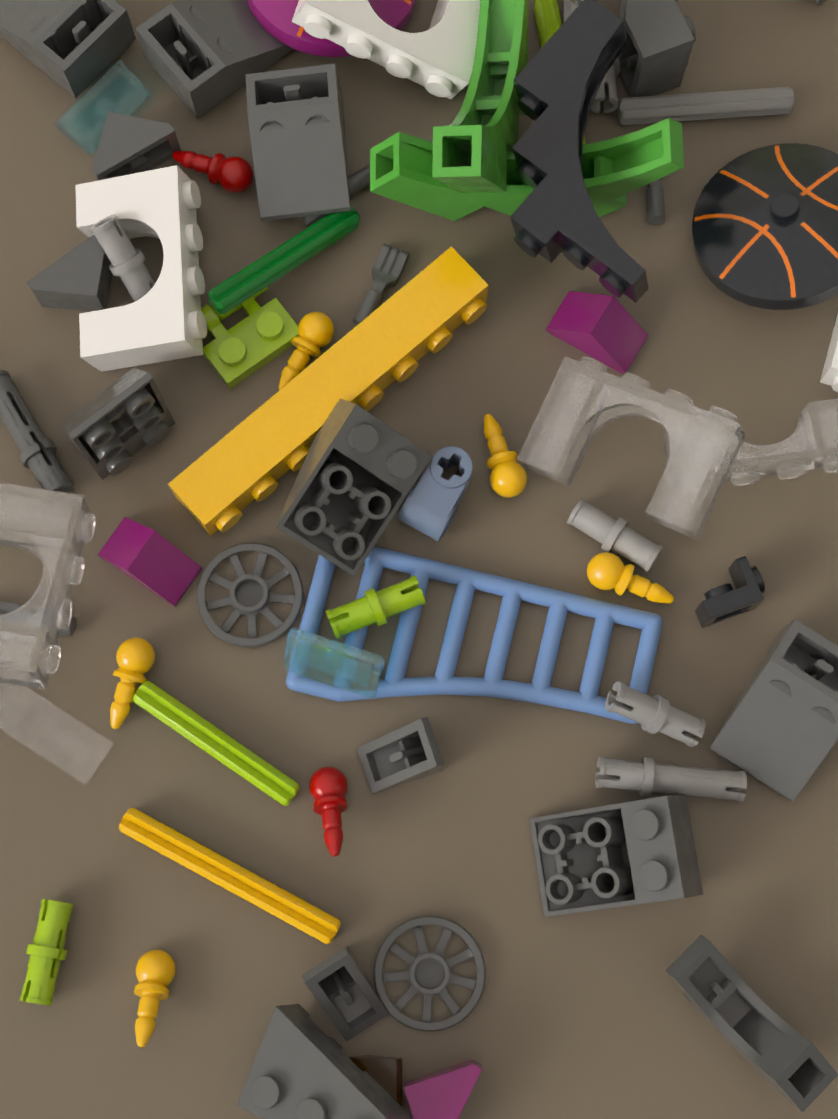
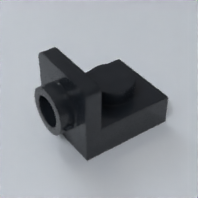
(725, 602)

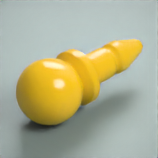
(314, 332)
(507, 475)
(608, 572)
(134, 659)
(154, 972)

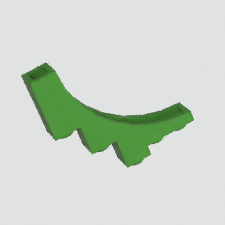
(474, 148)
(610, 171)

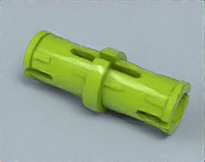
(375, 607)
(46, 952)

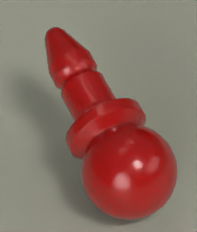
(232, 172)
(328, 790)

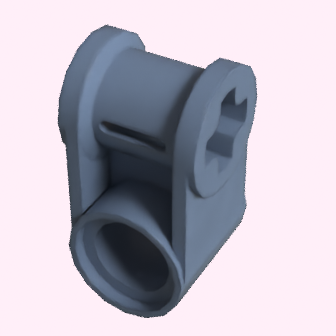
(434, 499)

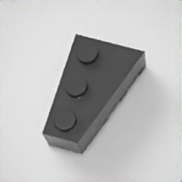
(309, 1077)

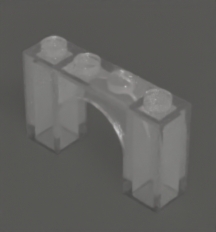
(589, 398)
(54, 530)

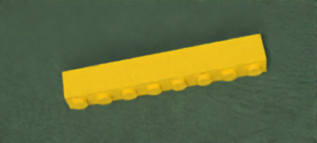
(354, 369)

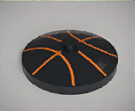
(771, 227)

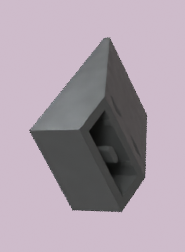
(67, 37)
(656, 46)
(207, 49)
(298, 142)
(119, 423)
(350, 486)
(785, 713)
(616, 855)

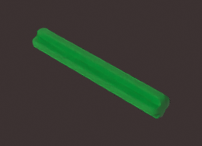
(282, 260)

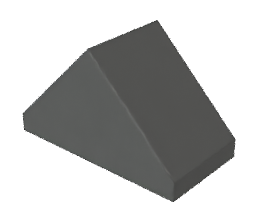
(132, 145)
(76, 280)
(401, 756)
(345, 993)

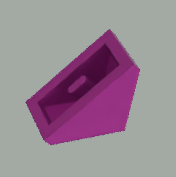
(598, 328)
(150, 560)
(442, 1092)

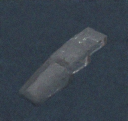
(51, 732)

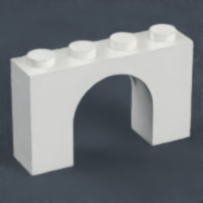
(433, 58)
(169, 317)

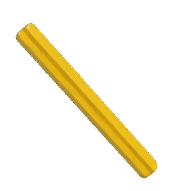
(230, 875)

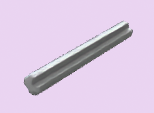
(706, 105)

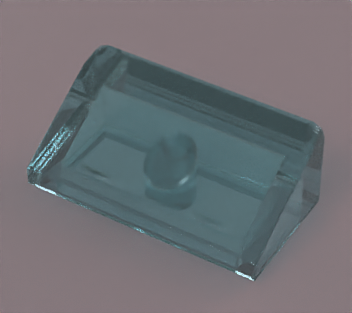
(115, 92)
(333, 663)

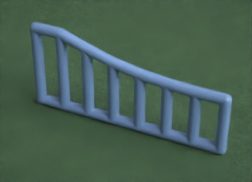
(492, 683)

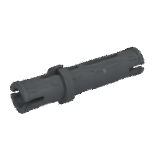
(35, 449)

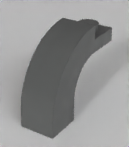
(750, 1025)

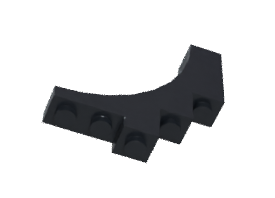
(558, 96)

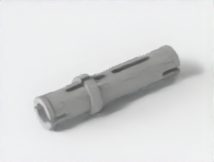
(670, 779)

